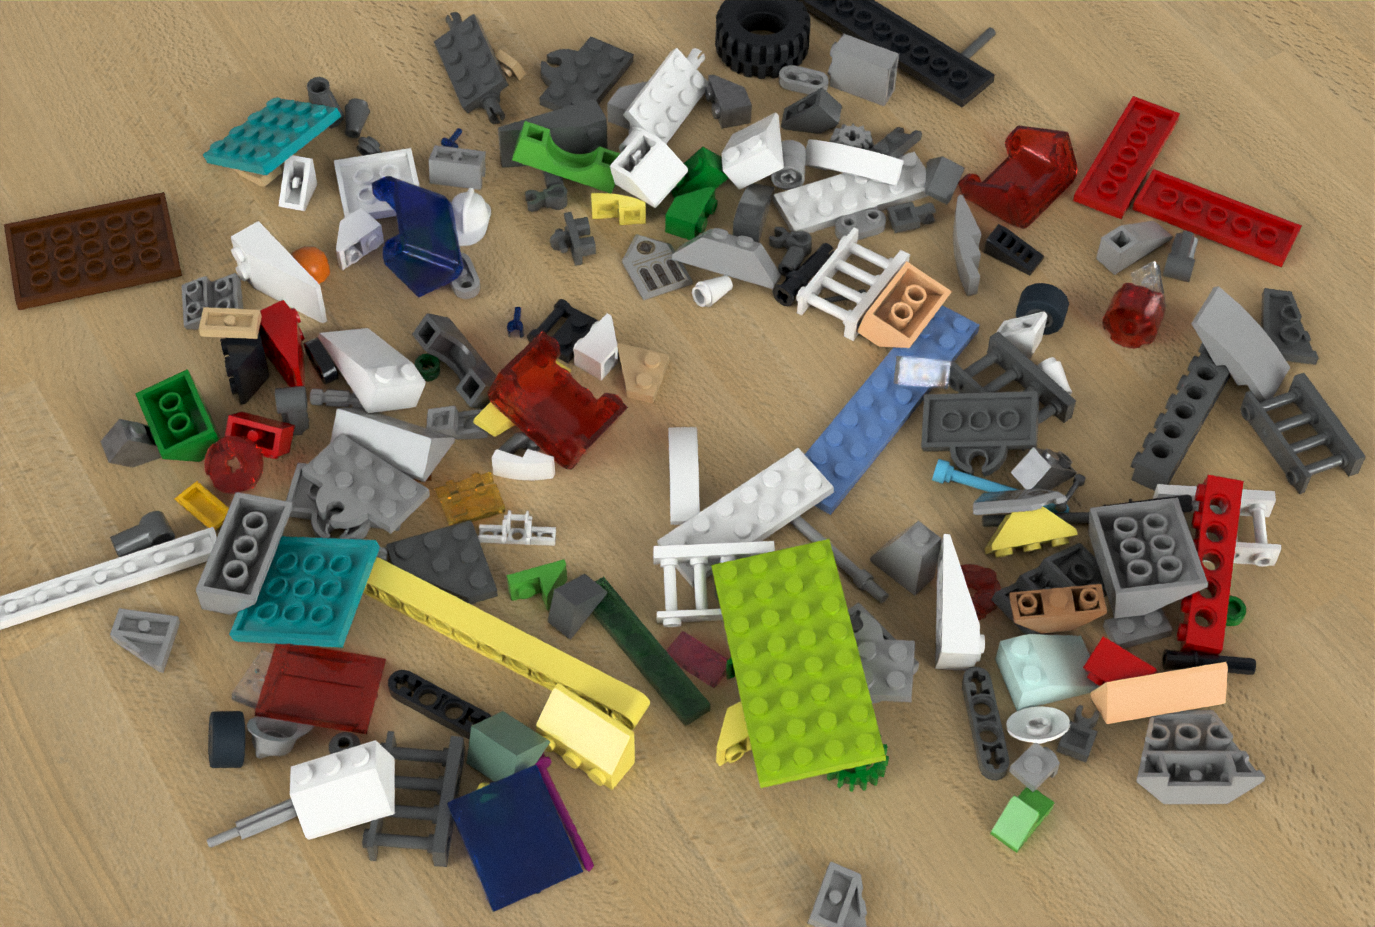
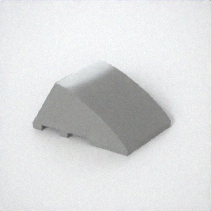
(1194, 760)

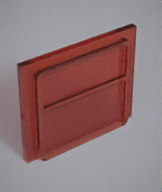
(321, 687)

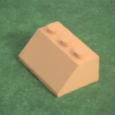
(903, 309)

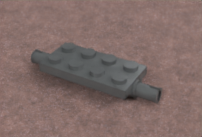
(472, 66)

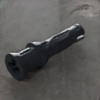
(788, 290)

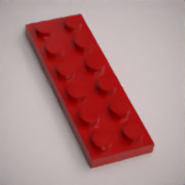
(1126, 157)
(1217, 217)

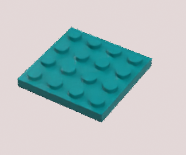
(271, 135)
(309, 592)

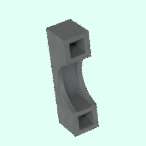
(445, 341)

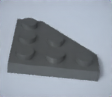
(448, 560)

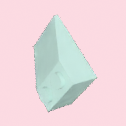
(1043, 668)

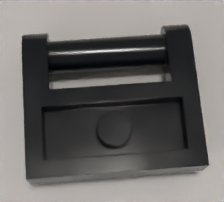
(575, 327)

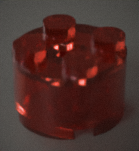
(1134, 315)

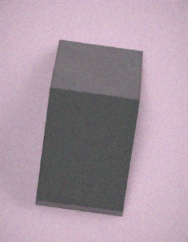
(942, 178)
(574, 604)

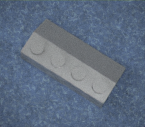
(242, 553)

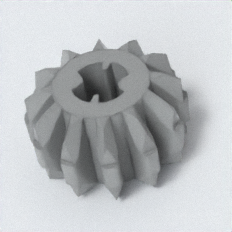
(853, 137)

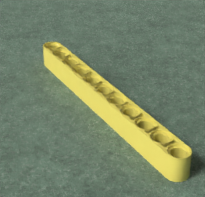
(503, 642)

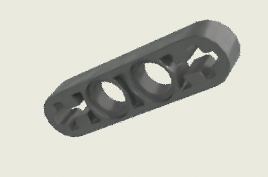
(988, 722)

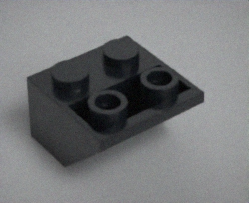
(246, 365)

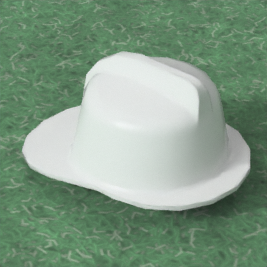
(470, 216)

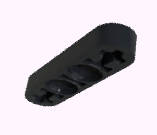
(437, 710)

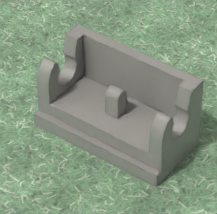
(457, 167)

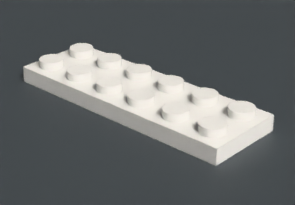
(825, 201)
(754, 508)

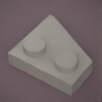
(839, 899)

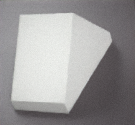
(297, 183)
(1025, 332)

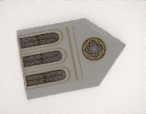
(652, 267)
(1016, 501)

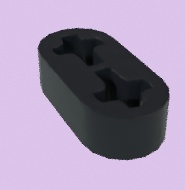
(321, 361)

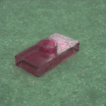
(698, 659)

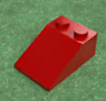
(283, 342)

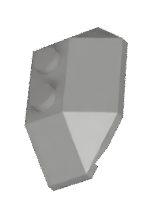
(730, 256)

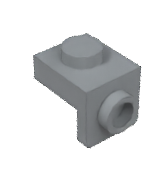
(1035, 766)

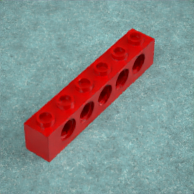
(1226, 495)

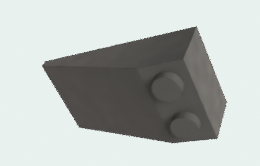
(572, 128)

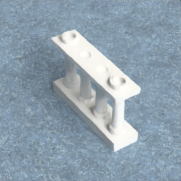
(851, 318)
(1254, 504)
(698, 556)

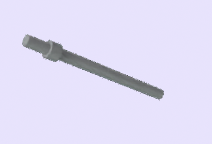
(861, 578)

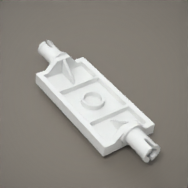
(667, 97)

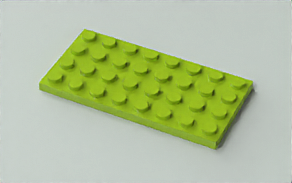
(797, 664)

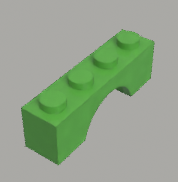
(539, 151)

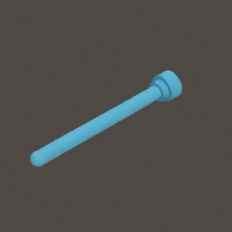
(946, 472)

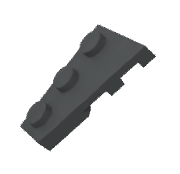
(1283, 325)

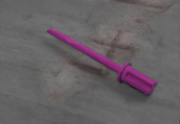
(542, 764)

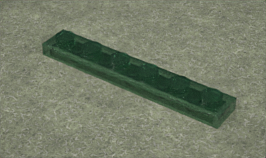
(650, 656)

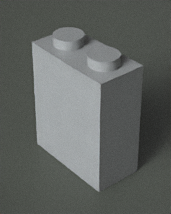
(863, 69)

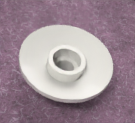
(1038, 724)

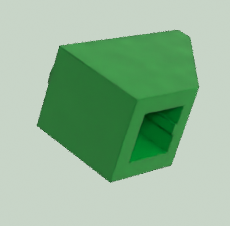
(703, 171)
(690, 213)

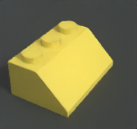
(586, 737)

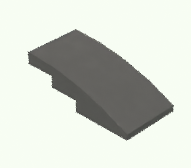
(1063, 569)

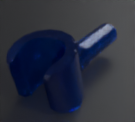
(451, 141)
(516, 324)

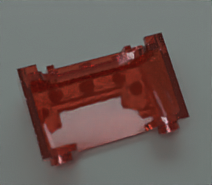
(1028, 180)

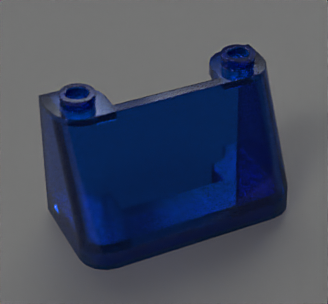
(427, 246)

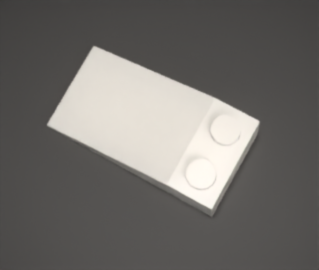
(276, 272)
(374, 370)
(957, 624)

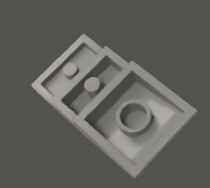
(1240, 344)

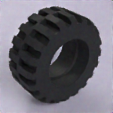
(758, 53)

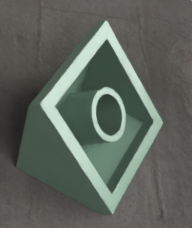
(503, 746)

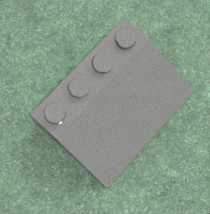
(1145, 555)

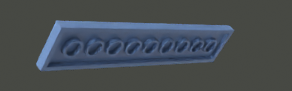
(882, 407)

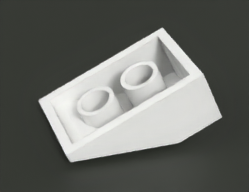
(754, 152)

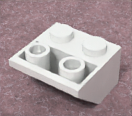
(648, 169)

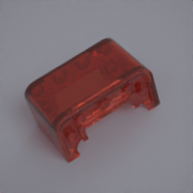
(552, 404)

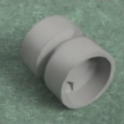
(794, 166)

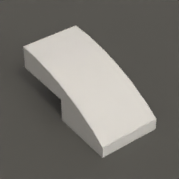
(529, 467)

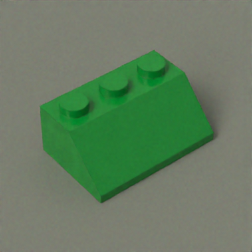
(178, 418)

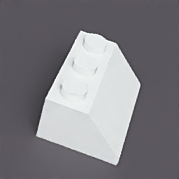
(343, 789)

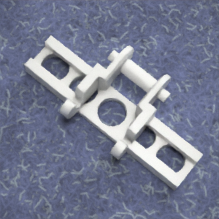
(527, 538)

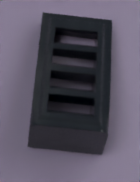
(997, 245)

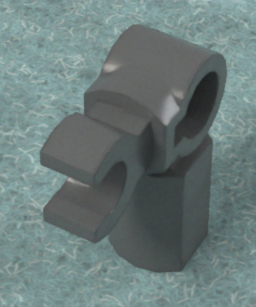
(553, 197)
(797, 245)

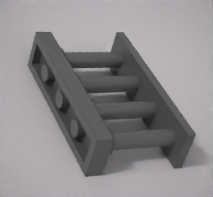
(1017, 368)
(1315, 413)
(446, 786)

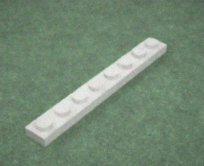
(106, 578)

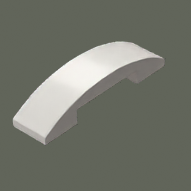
(853, 161)
(683, 474)

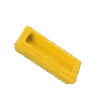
(203, 505)

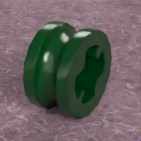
(428, 359)

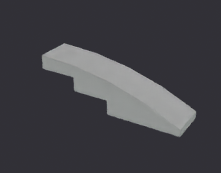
(966, 245)

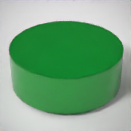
(1236, 611)

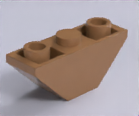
(1058, 607)

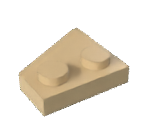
(642, 371)

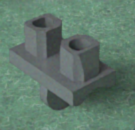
(569, 238)

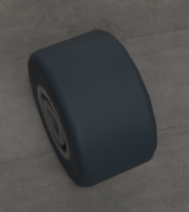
(1046, 298)
(226, 739)

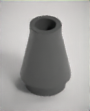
(355, 117)

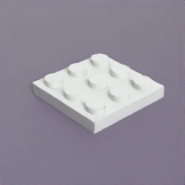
(358, 173)

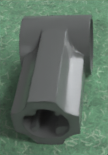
(320, 94)
(1180, 260)
(292, 405)
(151, 531)

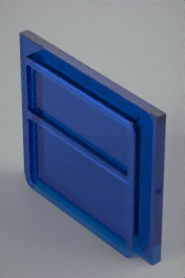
(514, 838)

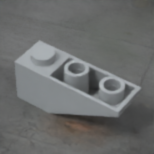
(1129, 244)

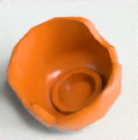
(313, 261)

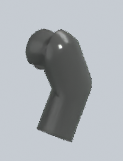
(519, 441)

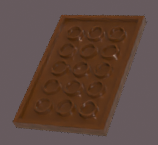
(91, 251)

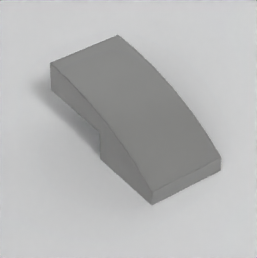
(455, 423)

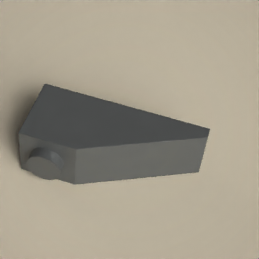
(753, 211)

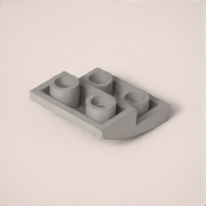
(216, 294)

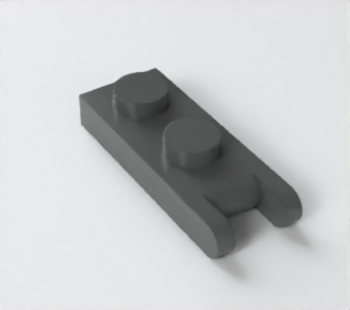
(897, 142)

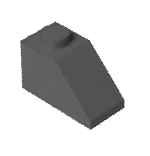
(812, 113)

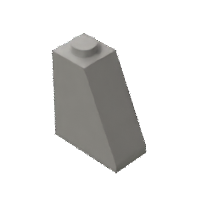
(910, 557)

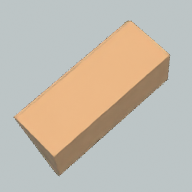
(1161, 693)

